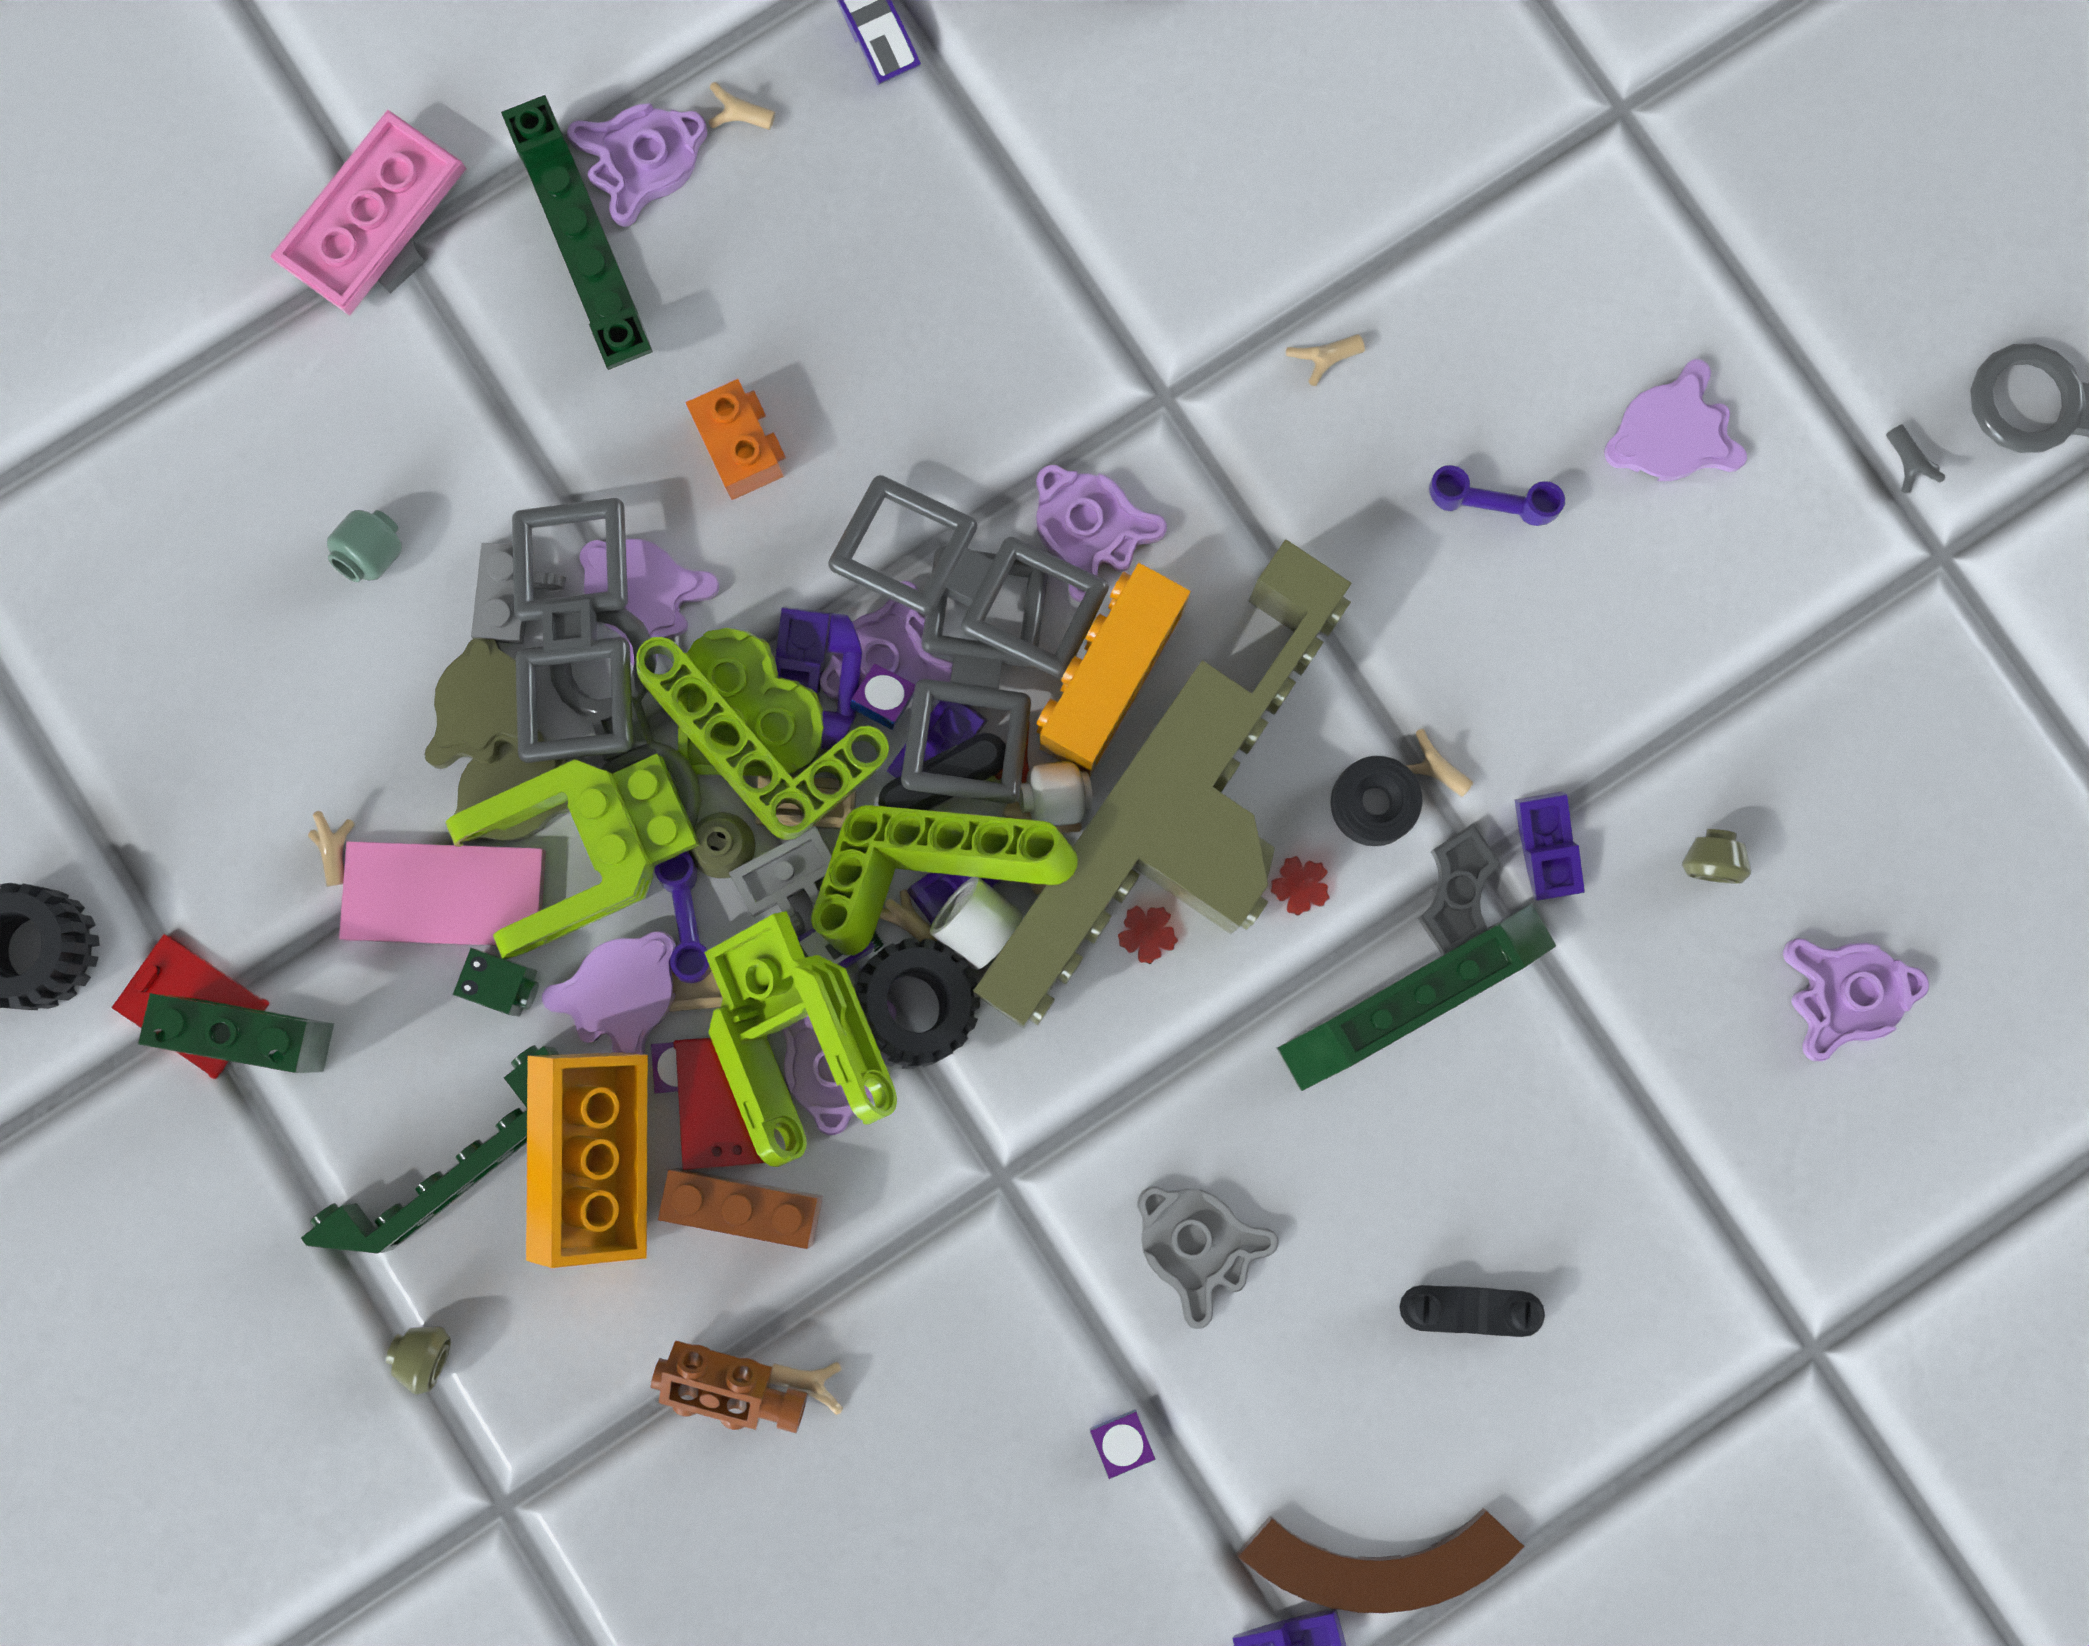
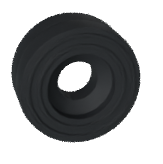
(1399, 785)

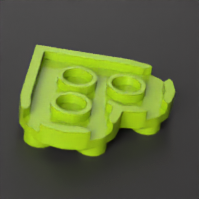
(774, 708)

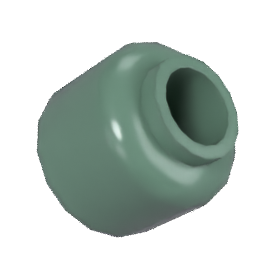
(364, 545)

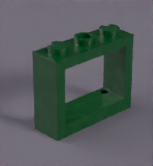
(235, 1033)

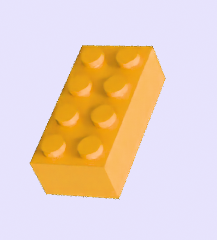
(1114, 669)
(586, 1158)

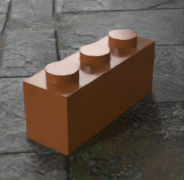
(740, 1208)

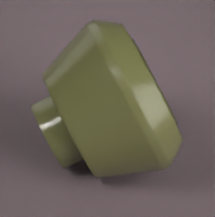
(734, 849)
(1718, 858)
(419, 1357)

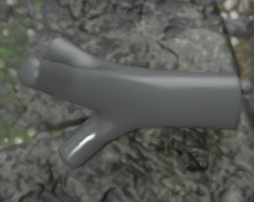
(1912, 458)

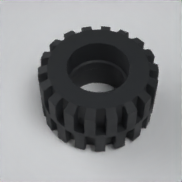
(64, 946)
(952, 990)

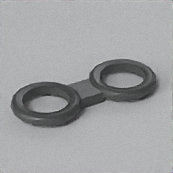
(2074, 399)
(601, 715)

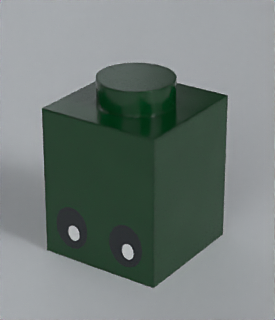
(497, 983)

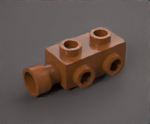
(722, 1384)

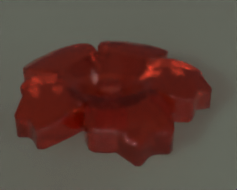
(1300, 885)
(1147, 933)

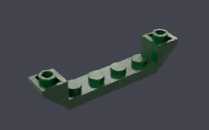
(578, 232)
(1417, 998)
(351, 1229)

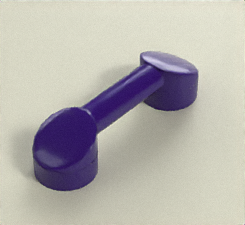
(1452, 488)
(844, 640)
(688, 958)

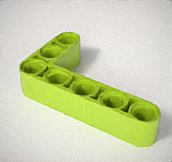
(750, 751)
(892, 838)

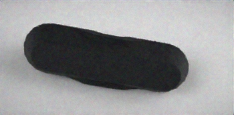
(973, 759)
(1472, 1310)

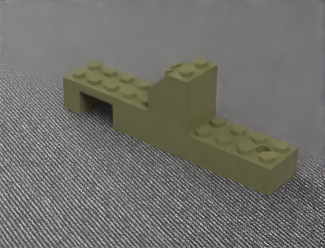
(1171, 807)

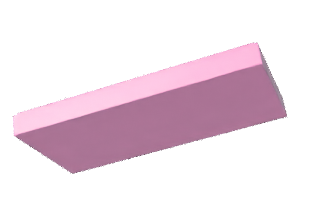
(368, 212)
(437, 892)

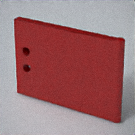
(183, 975)
(708, 1110)

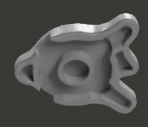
(1198, 1244)

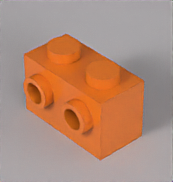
(735, 438)

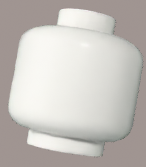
(1056, 793)

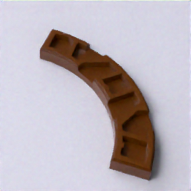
(1384, 1582)

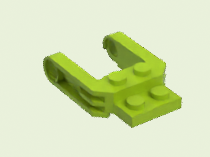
(624, 822)
(768, 988)

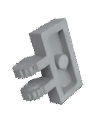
(495, 595)
(782, 874)

